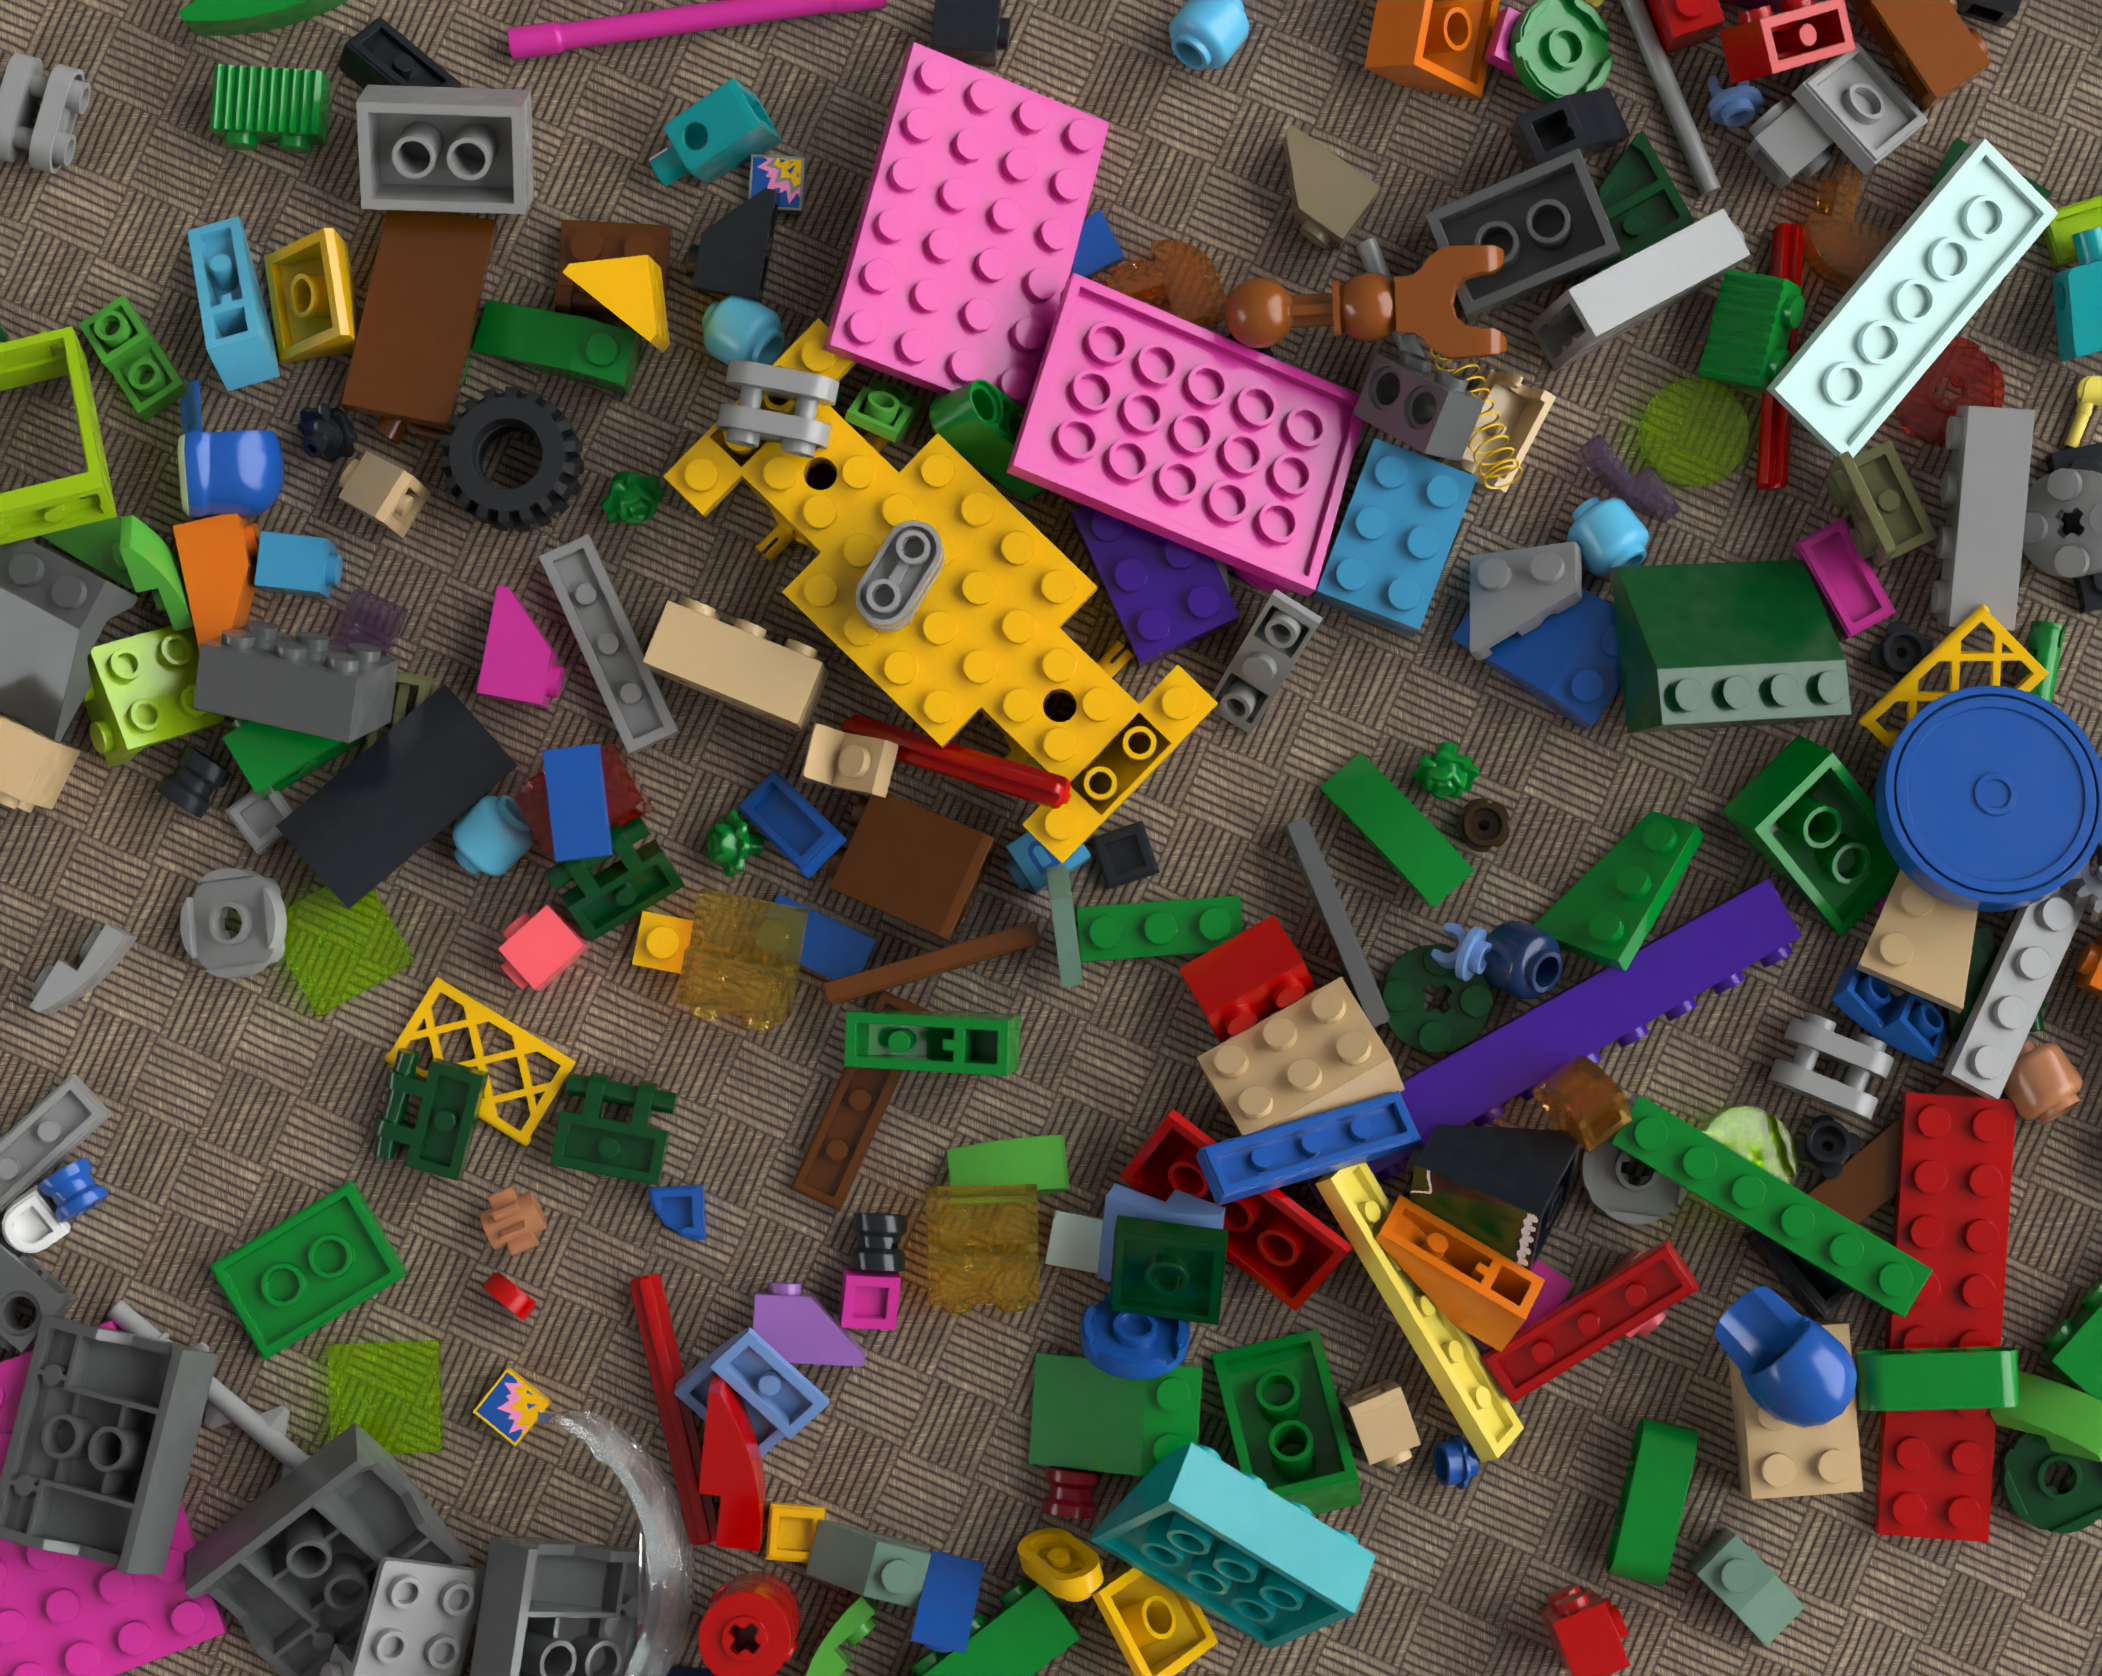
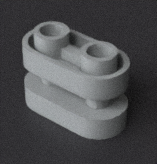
(64, 97)
(797, 432)
(900, 576)
(1816, 1038)

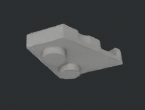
(1520, 590)

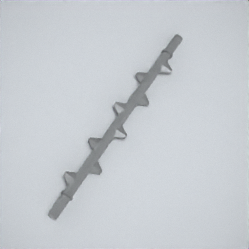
(225, 1407)

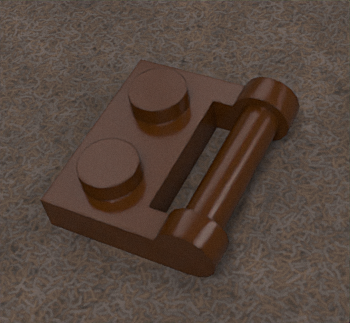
(606, 240)

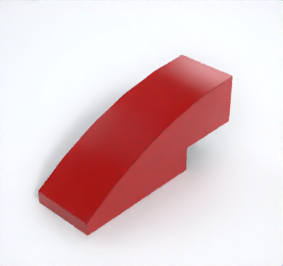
(733, 1469)

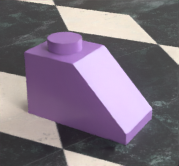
(803, 1328)

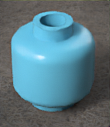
(1208, 32)
(742, 331)
(1608, 535)
(491, 836)

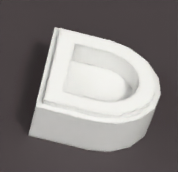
(31, 1223)

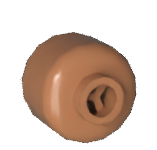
(2043, 1083)

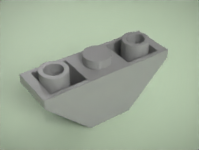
(1264, 661)

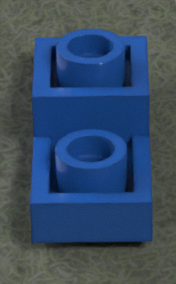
(1901, 1021)
(947, 1602)

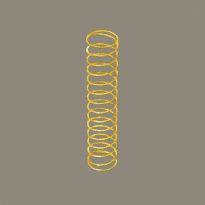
(1486, 476)

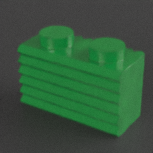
(270, 107)
(1751, 330)

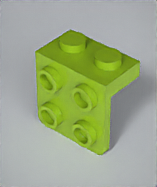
(144, 692)

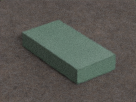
(1064, 925)

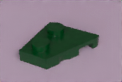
(1641, 200)

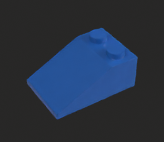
(1563, 662)

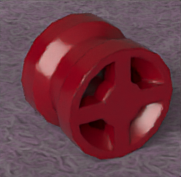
(1071, 1492)

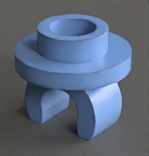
(1734, 105)
(1470, 953)

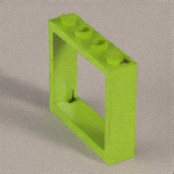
(71, 499)

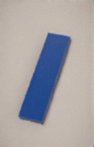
(1307, 1147)

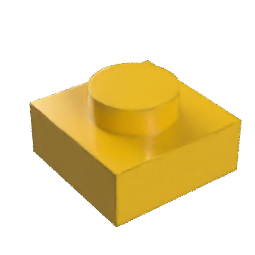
(662, 942)

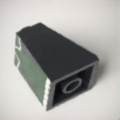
(1495, 1183)

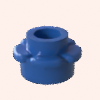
(1455, 1462)

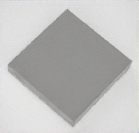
(1860, 108)

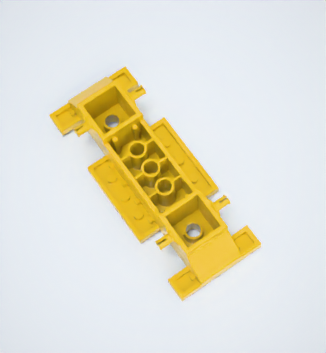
(987, 625)

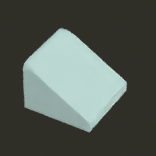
(1075, 1241)

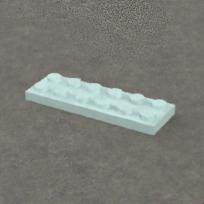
(1912, 300)

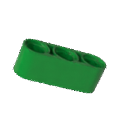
(983, 429)
(1937, 1378)
(1651, 1501)

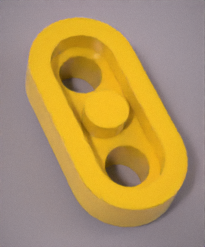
(1060, 1564)

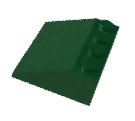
(1726, 646)

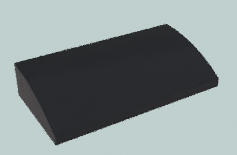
(396, 796)

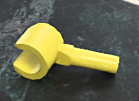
(2087, 394)

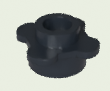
(1897, 637)
(1825, 1130)

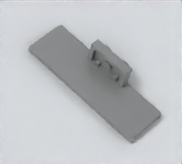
(413, 1622)

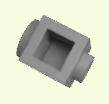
(1788, 143)

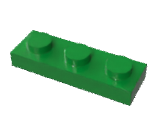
(1157, 928)

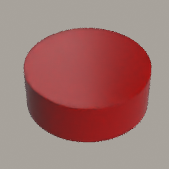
(509, 1295)

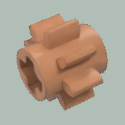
(513, 1220)

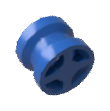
(73, 1190)

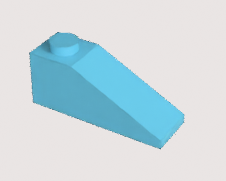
(232, 305)

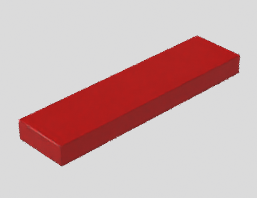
(1591, 1320)

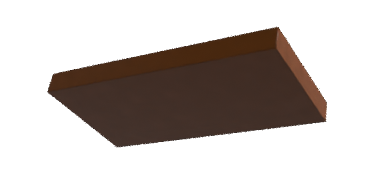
(419, 316)

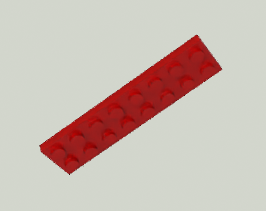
(1955, 1221)

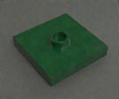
(1168, 1269)

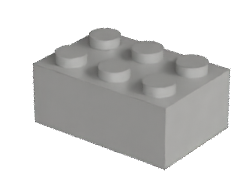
(445, 149)

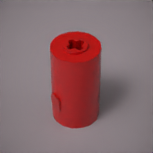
(750, 1626)

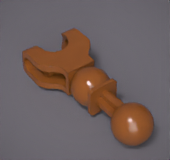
(1374, 306)

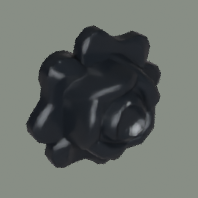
(327, 432)

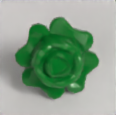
(632, 498)
(1446, 772)
(731, 843)

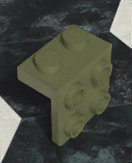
(1881, 504)

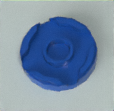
(1132, 1343)

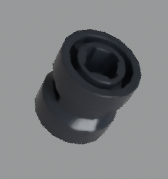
(193, 781)
(878, 1241)

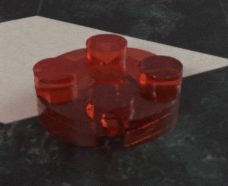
(1970, 370)

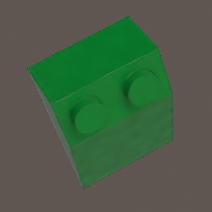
(1816, 832)
(1289, 1420)
(1110, 1421)

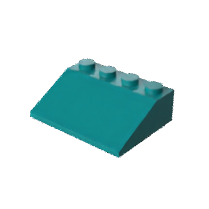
(1236, 1548)

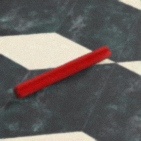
(1774, 417)
(967, 764)
(675, 1415)

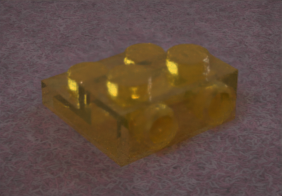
(742, 959)
(983, 1246)

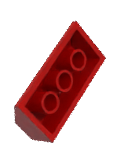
(1268, 1231)

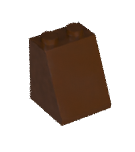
(911, 864)

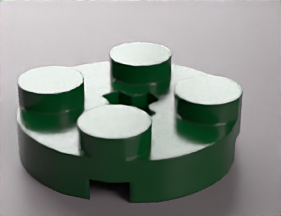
(1433, 1030)
(2044, 1507)

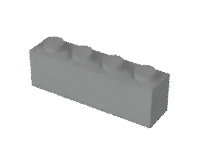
(1984, 514)

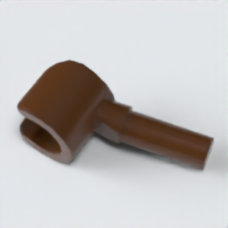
(395, 430)

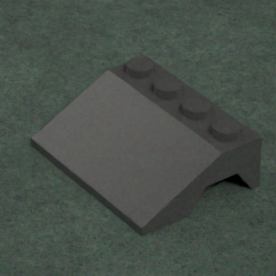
(46, 633)
(103, 1444)
(310, 1548)
(556, 1609)

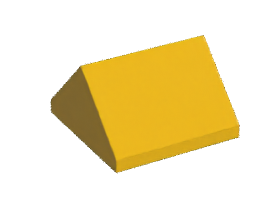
(630, 290)
(313, 297)
(1152, 1623)

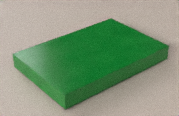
(308, 1270)

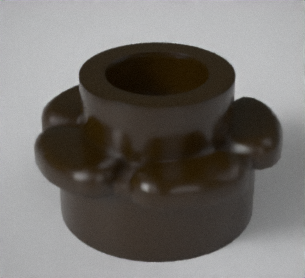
(1498, 828)

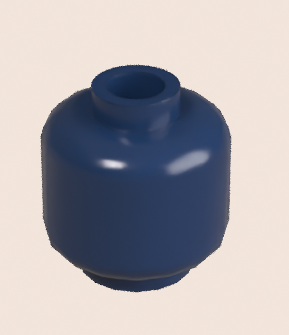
(1522, 960)

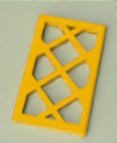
(1950, 650)
(524, 1044)

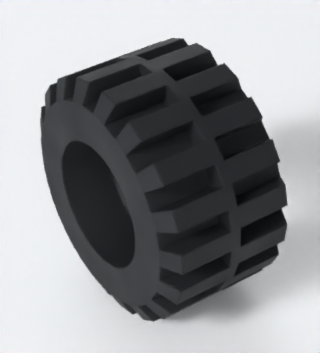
(484, 423)

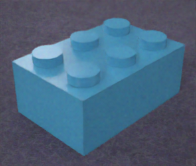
(1394, 538)

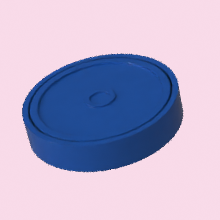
(1990, 798)

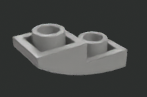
(67, 981)

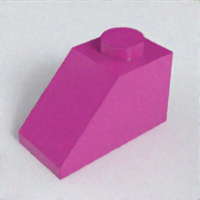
(517, 657)

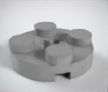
(2043, 535)
(262, 928)
(1618, 1199)

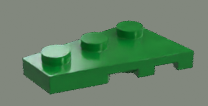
(1624, 892)

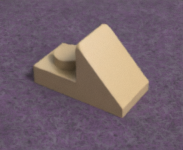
(848, 761)

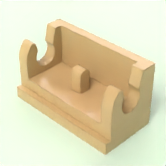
(1520, 412)

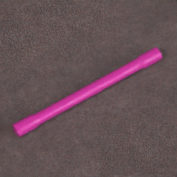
(556, 37)

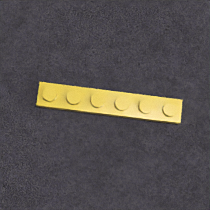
(1440, 1345)

